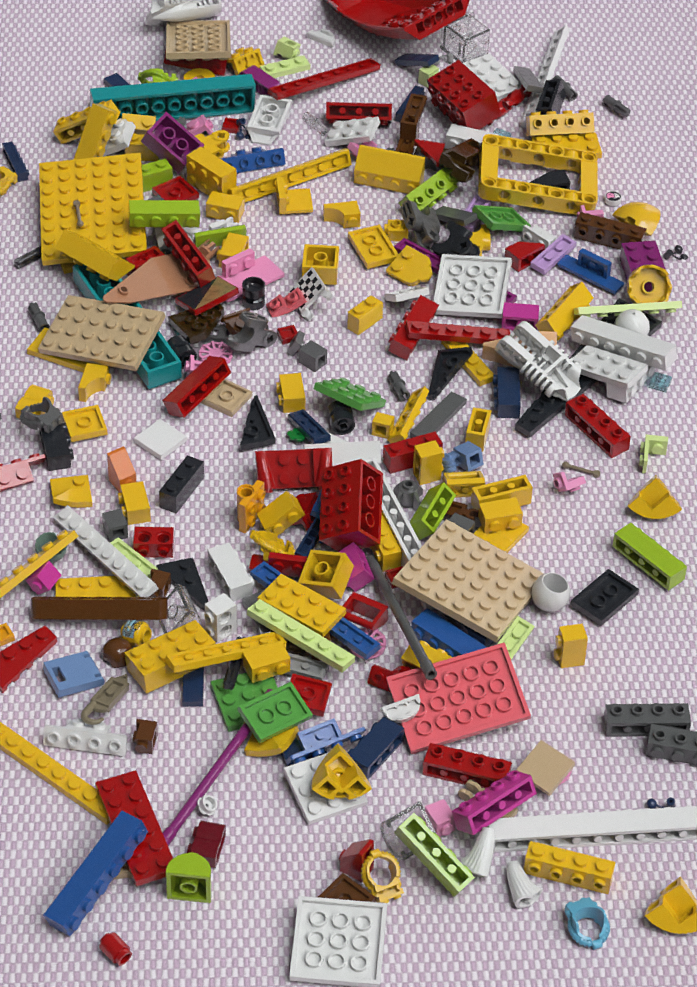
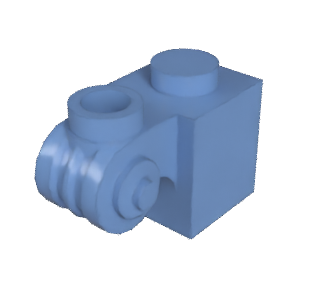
(465, 456)

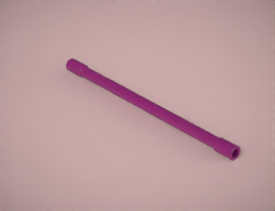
(171, 831)

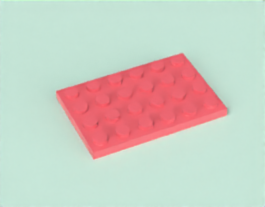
(463, 700)

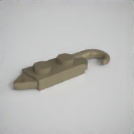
(105, 698)

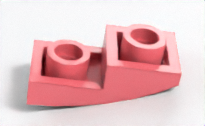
(282, 305)

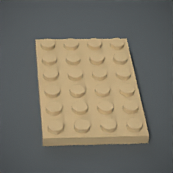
(198, 40)
(102, 332)

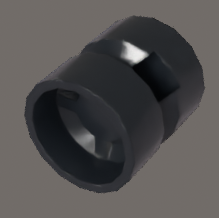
(253, 293)
(181, 348)
(341, 418)

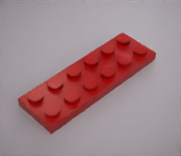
(128, 795)

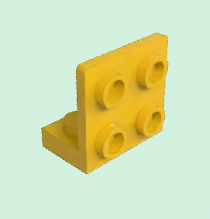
(245, 58)
(292, 200)

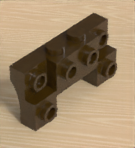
(461, 159)

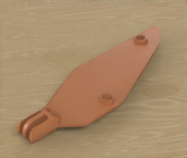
(158, 278)

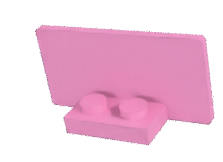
(245, 265)

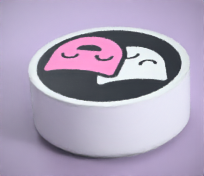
(613, 198)

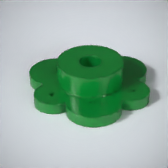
(295, 435)

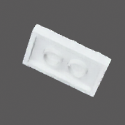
(352, 131)

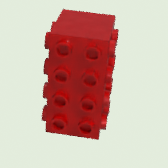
(463, 96)
(351, 505)

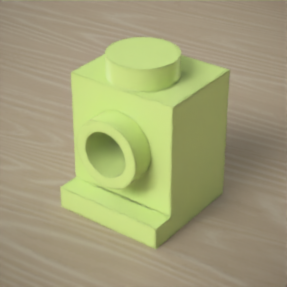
(287, 48)

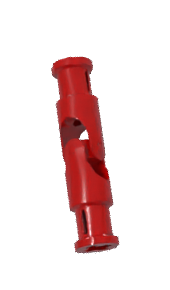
(513, 99)

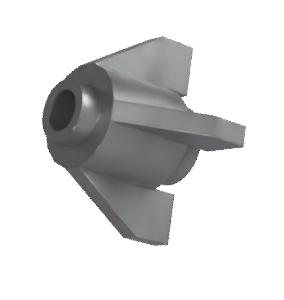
(408, 494)

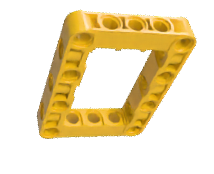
(536, 195)

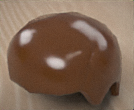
(114, 651)

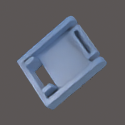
(78, 672)

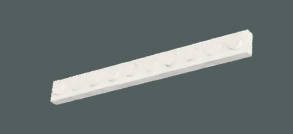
(547, 69)

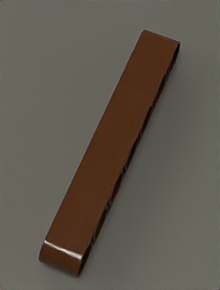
(100, 608)

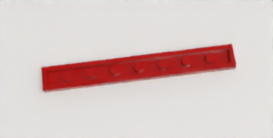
(323, 79)

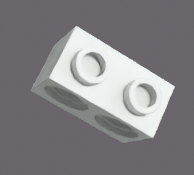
(220, 617)

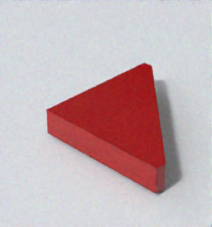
(431, 149)

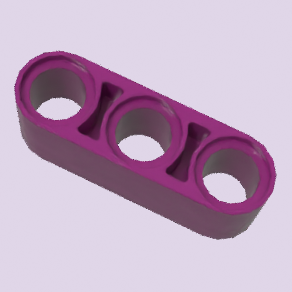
(262, 79)

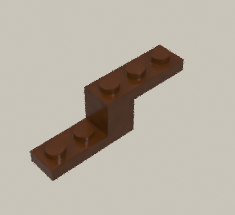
(411, 123)

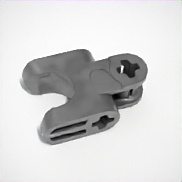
(423, 223)
(253, 333)

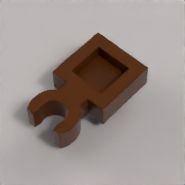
(461, 509)

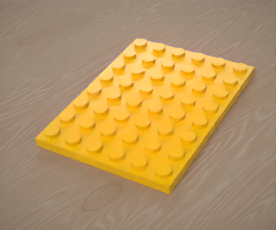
(104, 194)

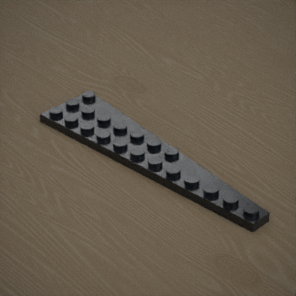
(547, 407)

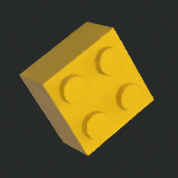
(323, 260)
(327, 573)

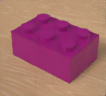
(171, 141)
(639, 254)

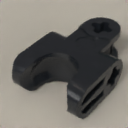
(457, 243)

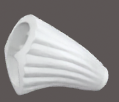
(481, 854)
(522, 888)

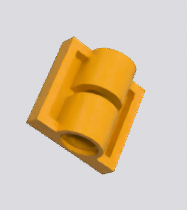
(249, 502)

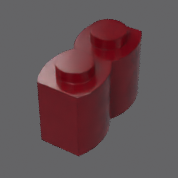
(208, 841)

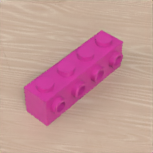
(493, 802)

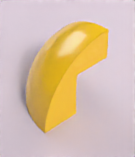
(640, 215)
(654, 500)
(339, 776)
(674, 909)

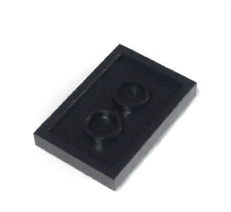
(604, 597)

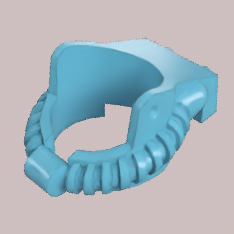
(587, 909)

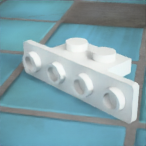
(85, 737)

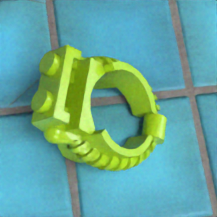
(157, 75)

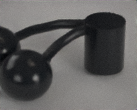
(678, 249)

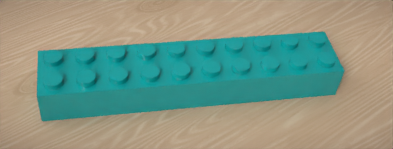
(182, 97)
(160, 361)

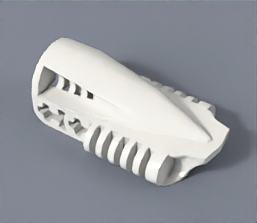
(181, 10)
(544, 365)

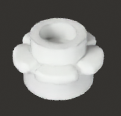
(207, 805)

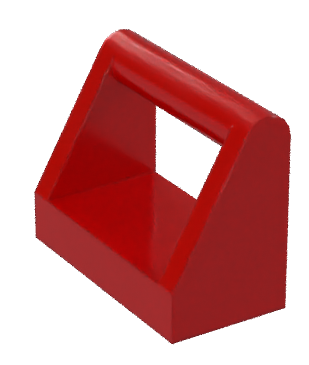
(367, 607)

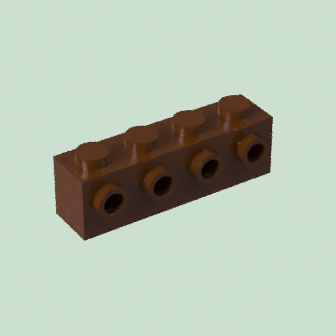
(607, 231)

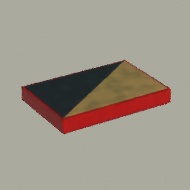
(203, 298)

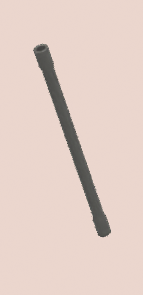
(425, 664)

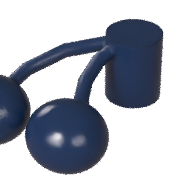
(239, 135)
(652, 804)

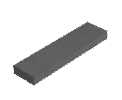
(439, 415)

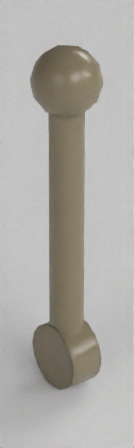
(76, 203)
(596, 473)

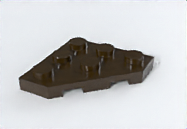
(197, 327)

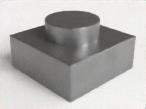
(296, 343)

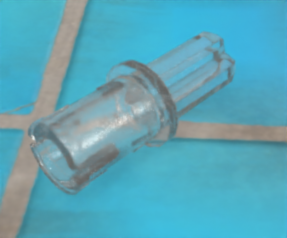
(314, 123)

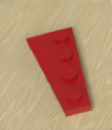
(23, 653)

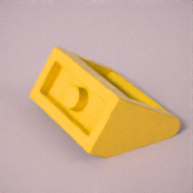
(462, 482)

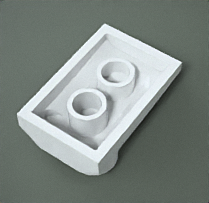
(268, 119)
(120, 136)

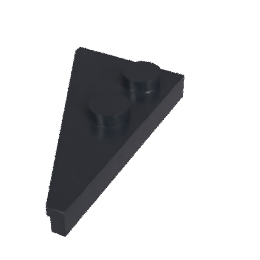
(446, 366)
(257, 429)
(186, 574)

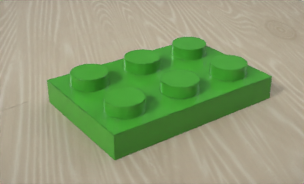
(500, 218)
(275, 712)

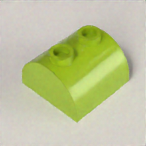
(189, 878)

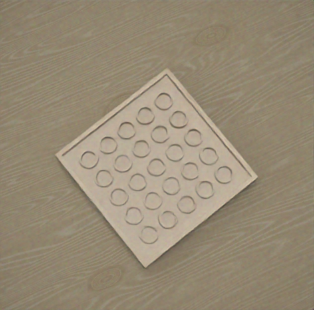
(469, 580)

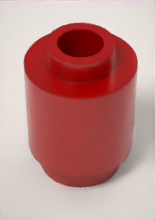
(115, 948)

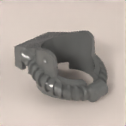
(48, 421)

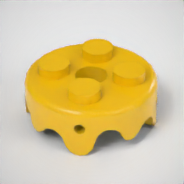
(657, 277)

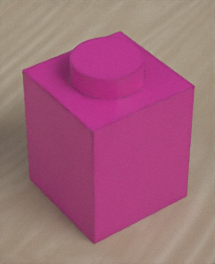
(43, 578)

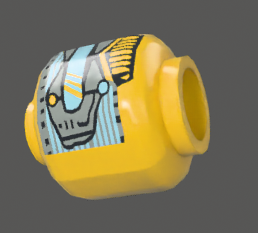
(136, 632)

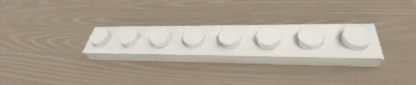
(106, 553)

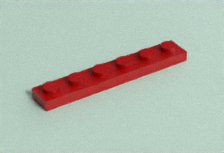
(453, 332)

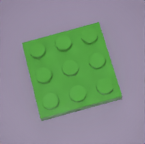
(350, 394)
(243, 692)

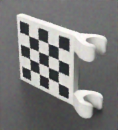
(312, 288)

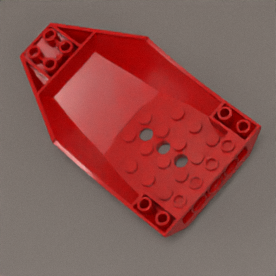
(400, 17)

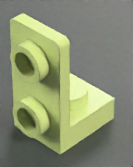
(652, 445)

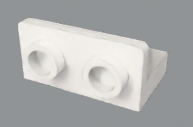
(537, 235)

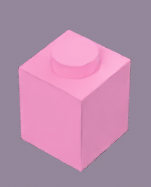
(441, 817)

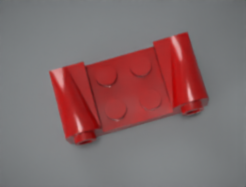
(292, 467)

